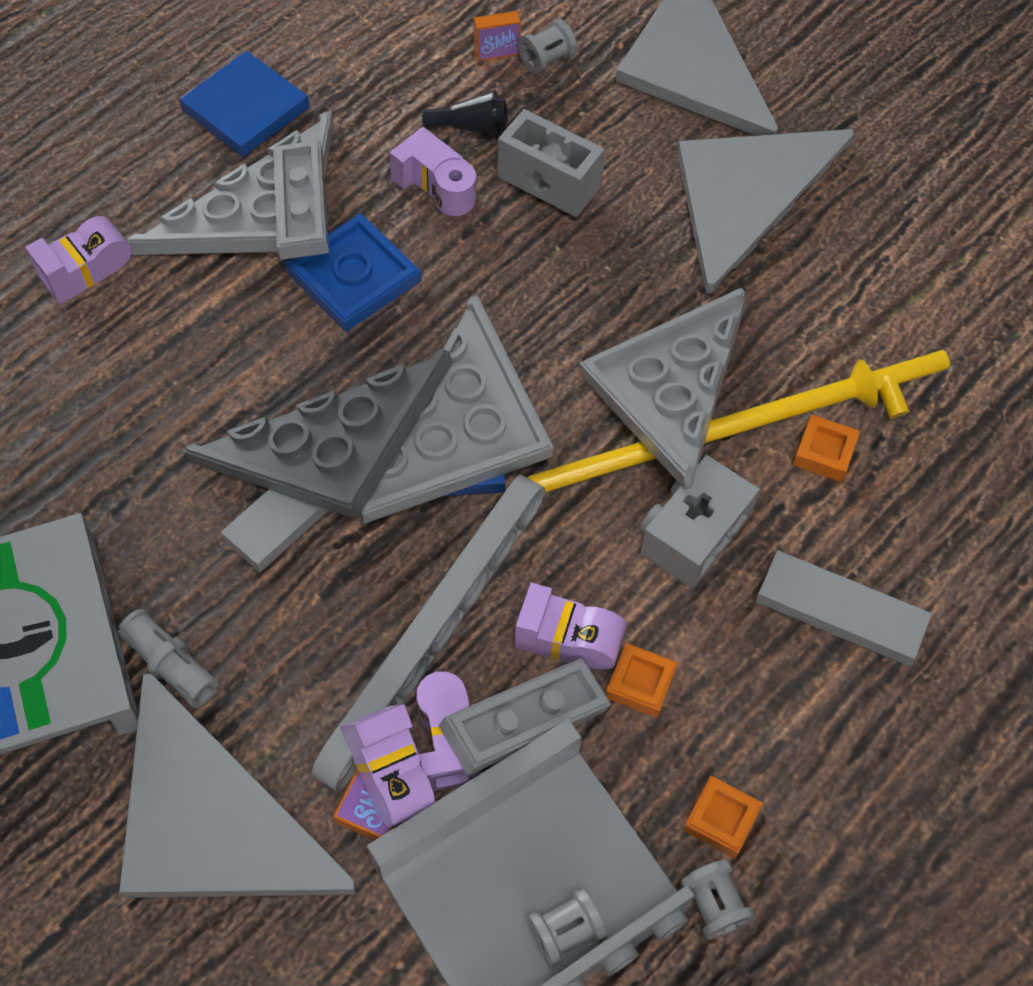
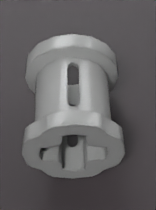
(551, 36)
(717, 921)
(589, 927)

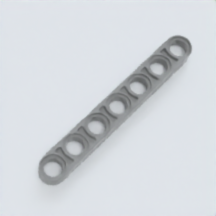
(435, 622)

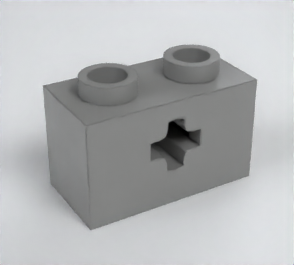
(550, 162)
(698, 521)

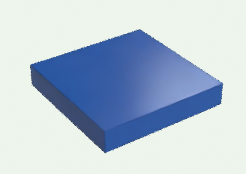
(244, 103)
(356, 275)

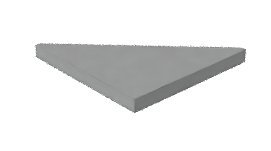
(696, 65)
(746, 187)
(235, 214)
(670, 381)
(470, 428)
(206, 823)

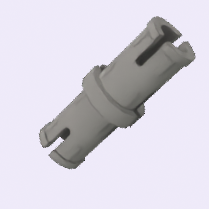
(168, 658)

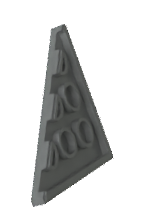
(334, 443)

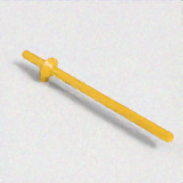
(861, 384)

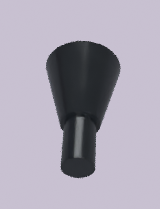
(478, 114)

